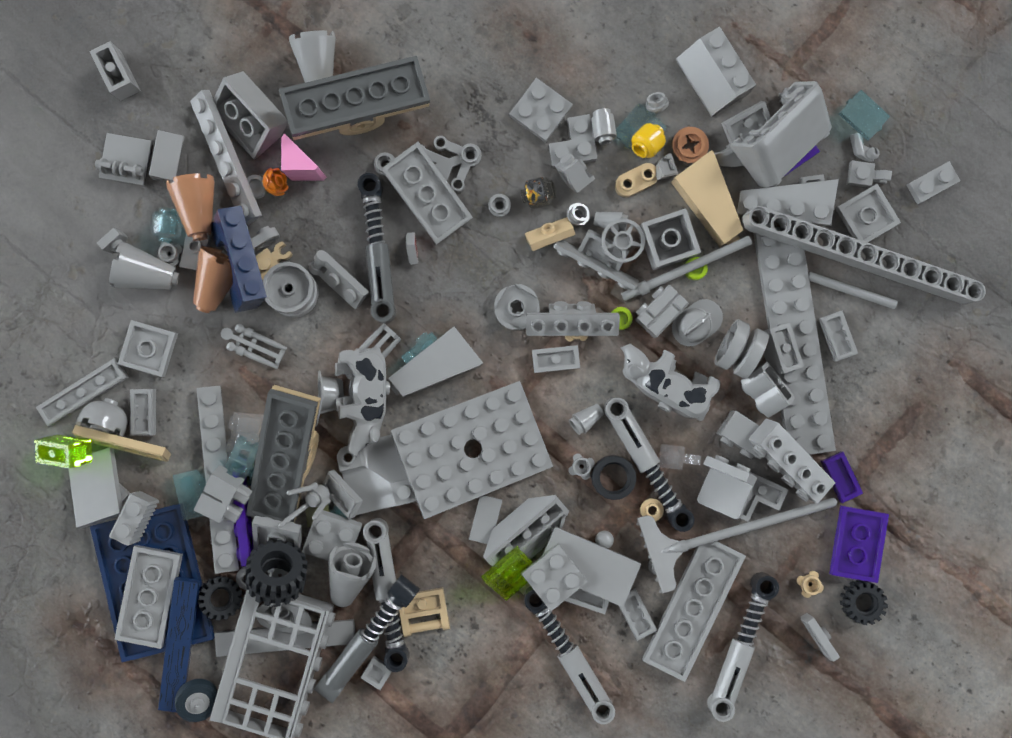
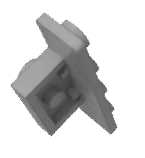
(592, 255)
(572, 320)

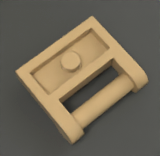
(424, 604)

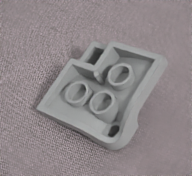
(377, 475)

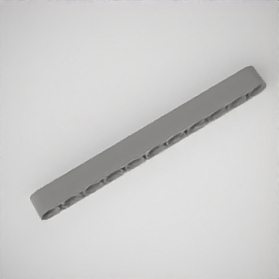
(874, 255)

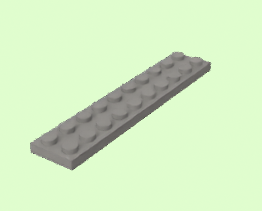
(790, 301)

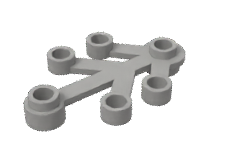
(446, 164)

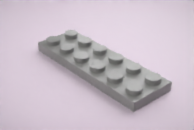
(693, 609)

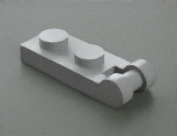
(338, 278)

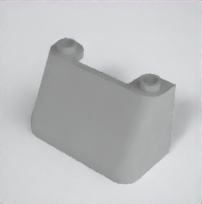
(786, 135)

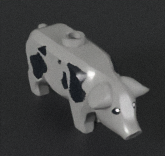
(669, 387)
(366, 395)

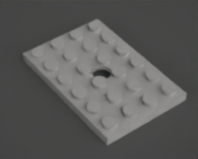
(436, 456)

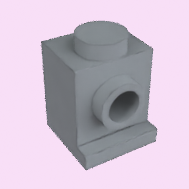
(574, 173)

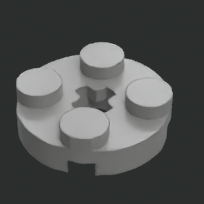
(512, 295)

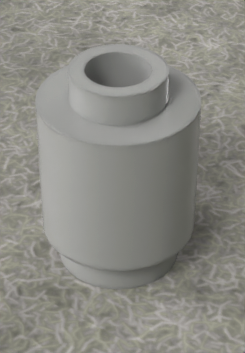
(603, 126)

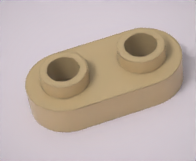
(637, 180)

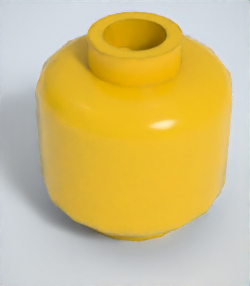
(648, 140)

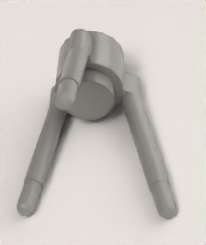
(317, 496)

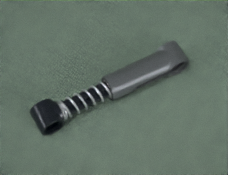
(377, 252)
(365, 640)

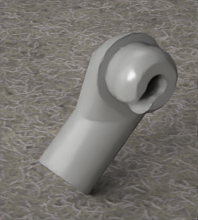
(862, 151)

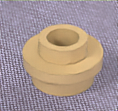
(652, 502)

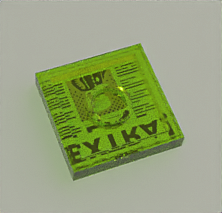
(506, 574)

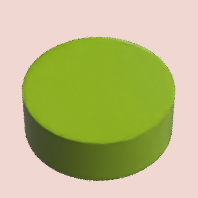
(698, 273)
(625, 317)

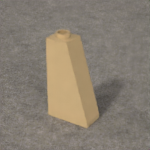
(708, 197)

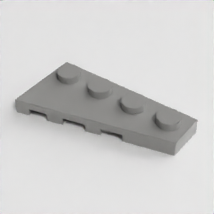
(804, 201)

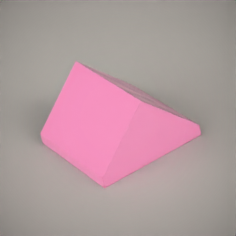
(297, 164)

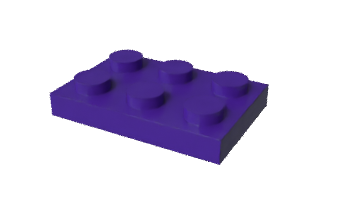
(859, 544)

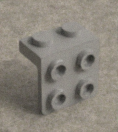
(726, 487)

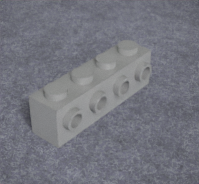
(791, 461)

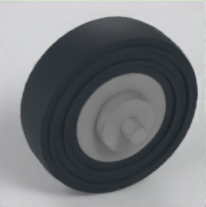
(195, 700)

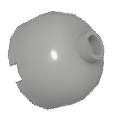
(104, 417)

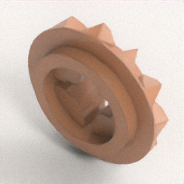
(693, 135)

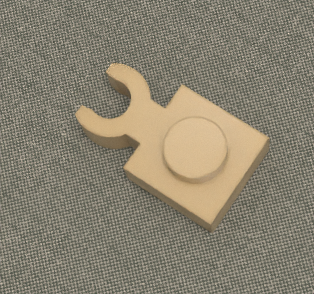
(268, 259)

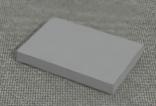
(96, 489)

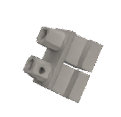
(219, 494)

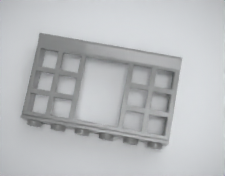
(235, 659)

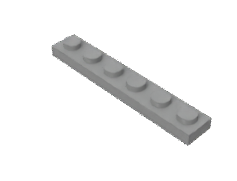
(225, 155)

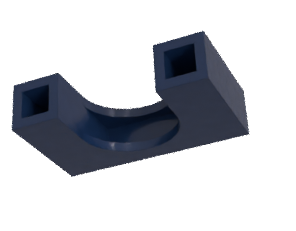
(232, 232)

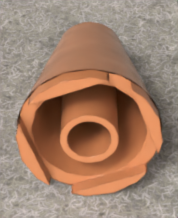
(194, 203)
(212, 279)

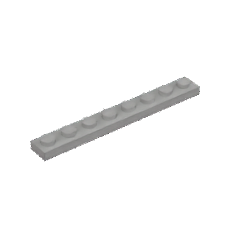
(214, 454)

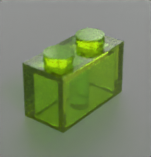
(63, 451)

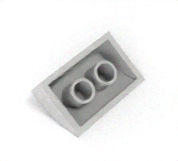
(715, 71)
(249, 114)

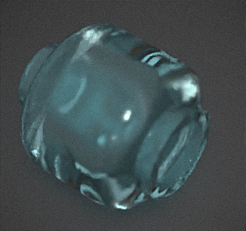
(166, 224)

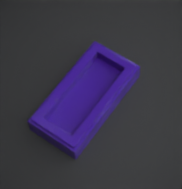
(840, 471)

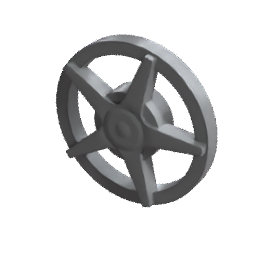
(623, 240)

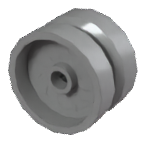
(281, 280)
(741, 349)

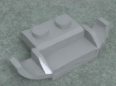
(740, 126)

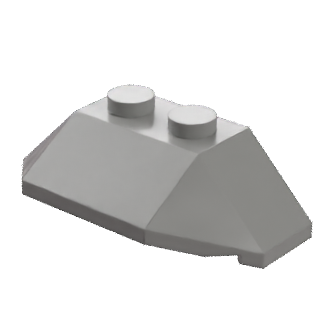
(526, 527)

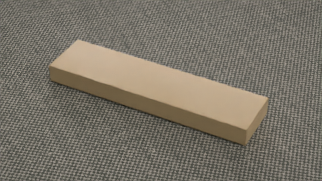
(122, 443)

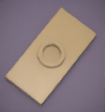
(549, 234)

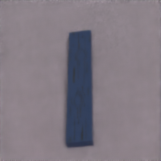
(178, 640)

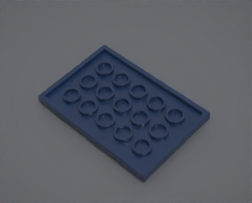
(164, 532)

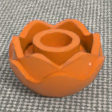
(275, 182)

